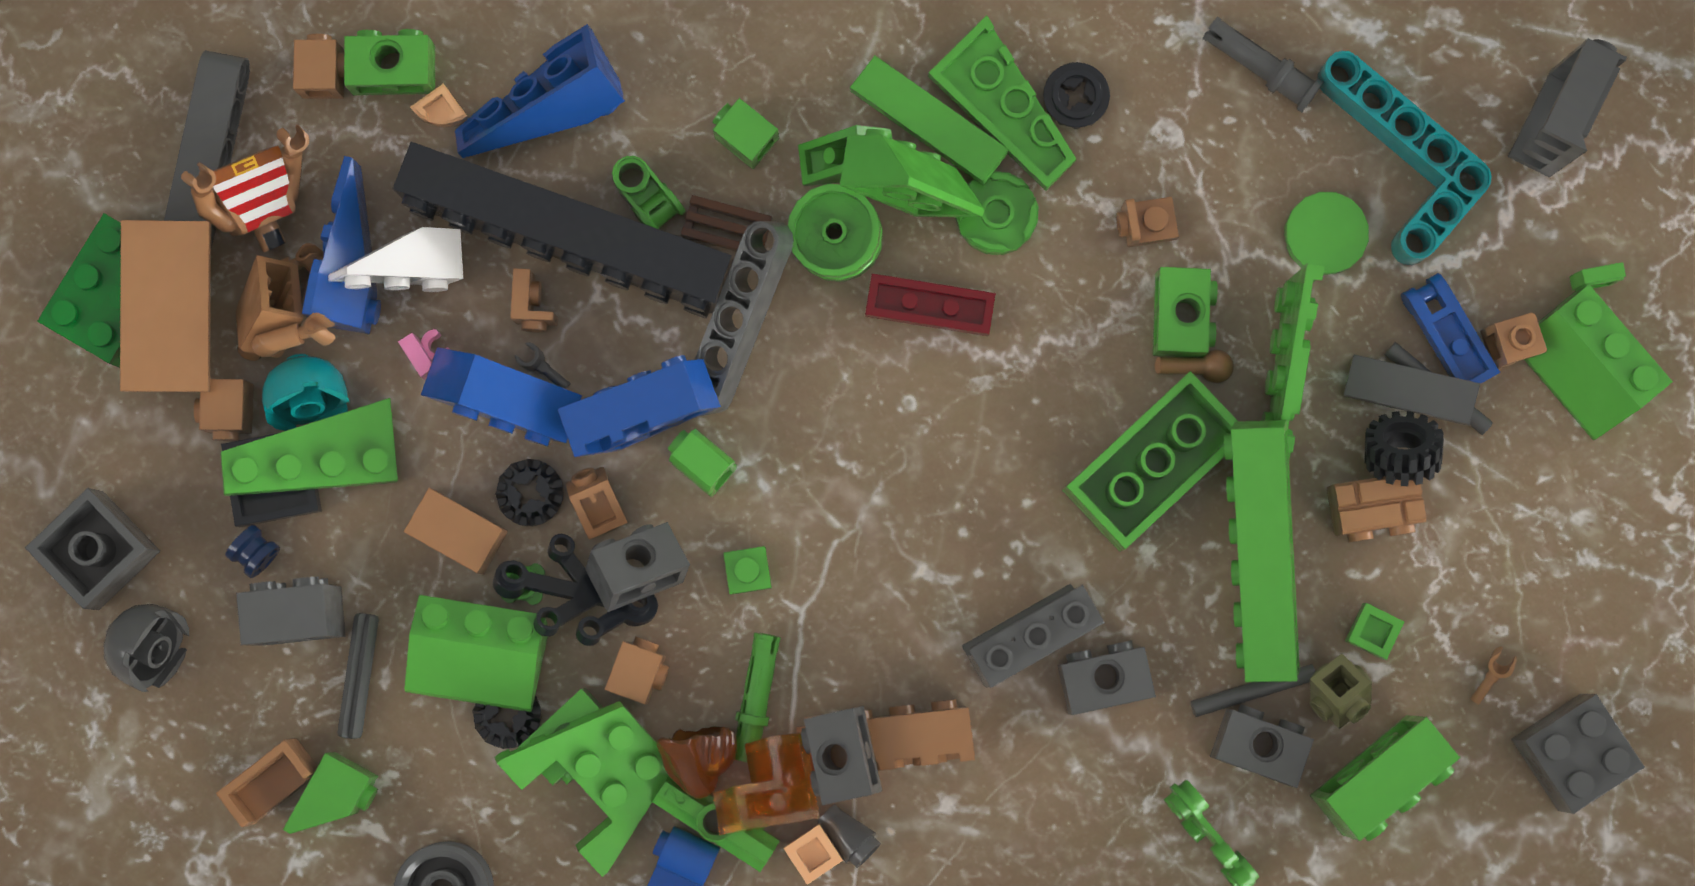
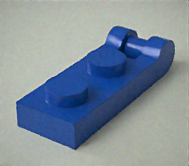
(1450, 331)

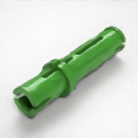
(756, 694)

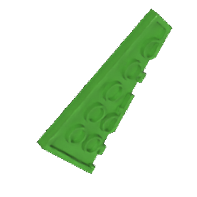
(1292, 351)

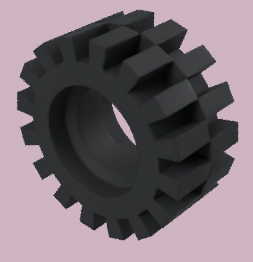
(1390, 434)

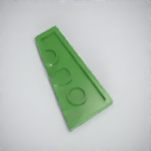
(995, 95)
(327, 453)

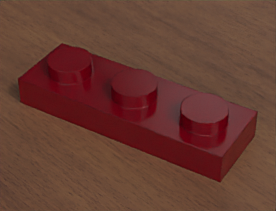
(930, 304)

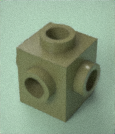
(1345, 681)

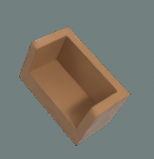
(455, 531)
(268, 782)

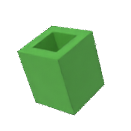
(744, 132)

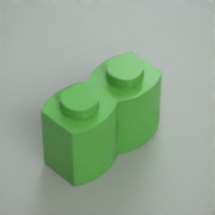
(701, 461)

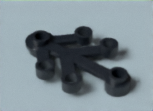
(580, 592)

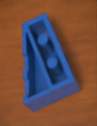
(498, 393)
(639, 407)

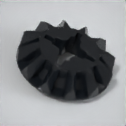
(1070, 77)
(548, 485)
(499, 733)

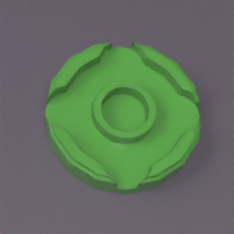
(1007, 216)
(1326, 232)

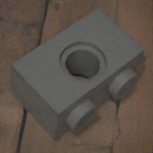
(622, 583)
(1131, 683)
(1282, 763)
(860, 772)

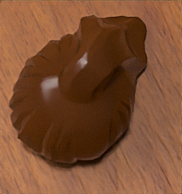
(698, 758)

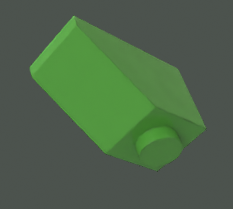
(823, 157)
(334, 792)

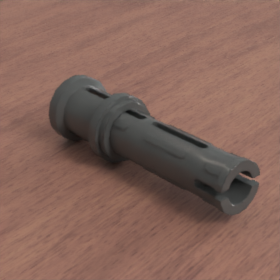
(1279, 74)

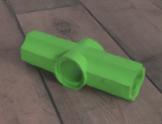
(750, 846)

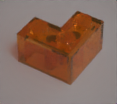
(778, 788)

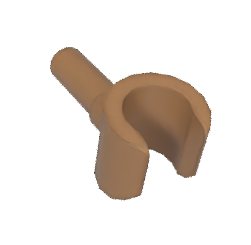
(1495, 672)

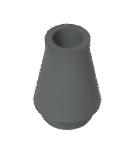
(849, 836)

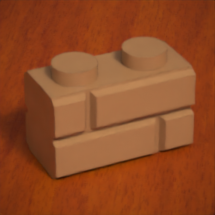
(1375, 505)

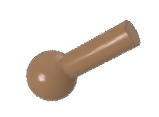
(1214, 366)

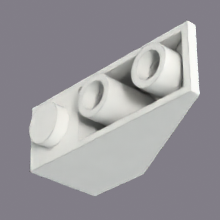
(417, 258)

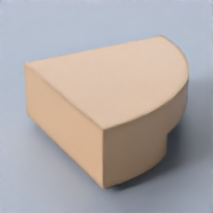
(440, 108)

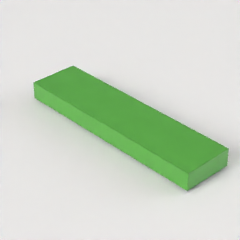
(929, 120)

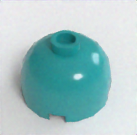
(303, 392)

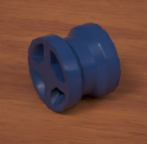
(252, 551)

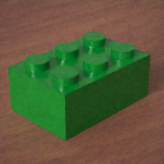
(89, 296)

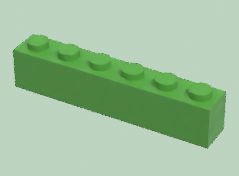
(1264, 550)

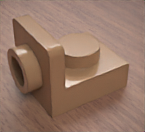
(1147, 221)
(526, 295)
(1514, 340)
(595, 502)

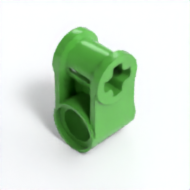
(651, 199)

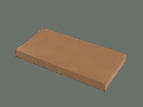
(165, 306)

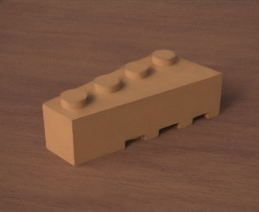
(915, 737)

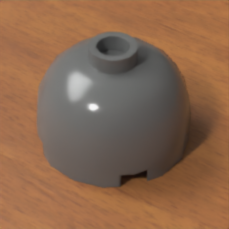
(145, 645)

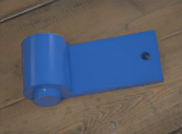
(682, 859)

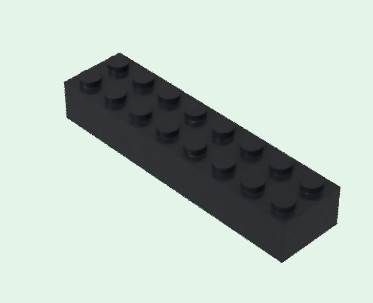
(562, 229)

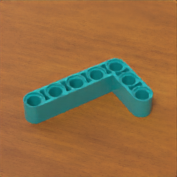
(1411, 149)

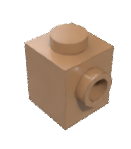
(318, 67)
(225, 409)
(637, 671)

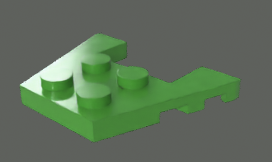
(610, 761)

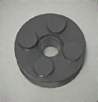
(446, 861)

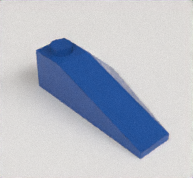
(561, 94)
(343, 243)

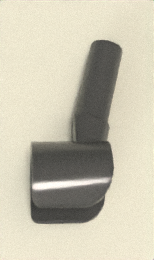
(539, 364)

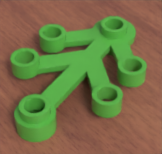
(1189, 804)

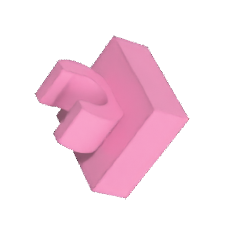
(420, 351)

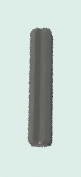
(358, 676)

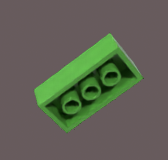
(1153, 462)

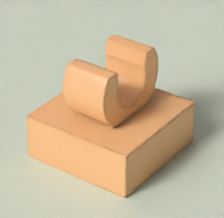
(813, 854)

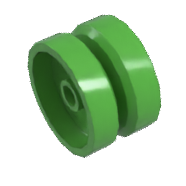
(836, 208)

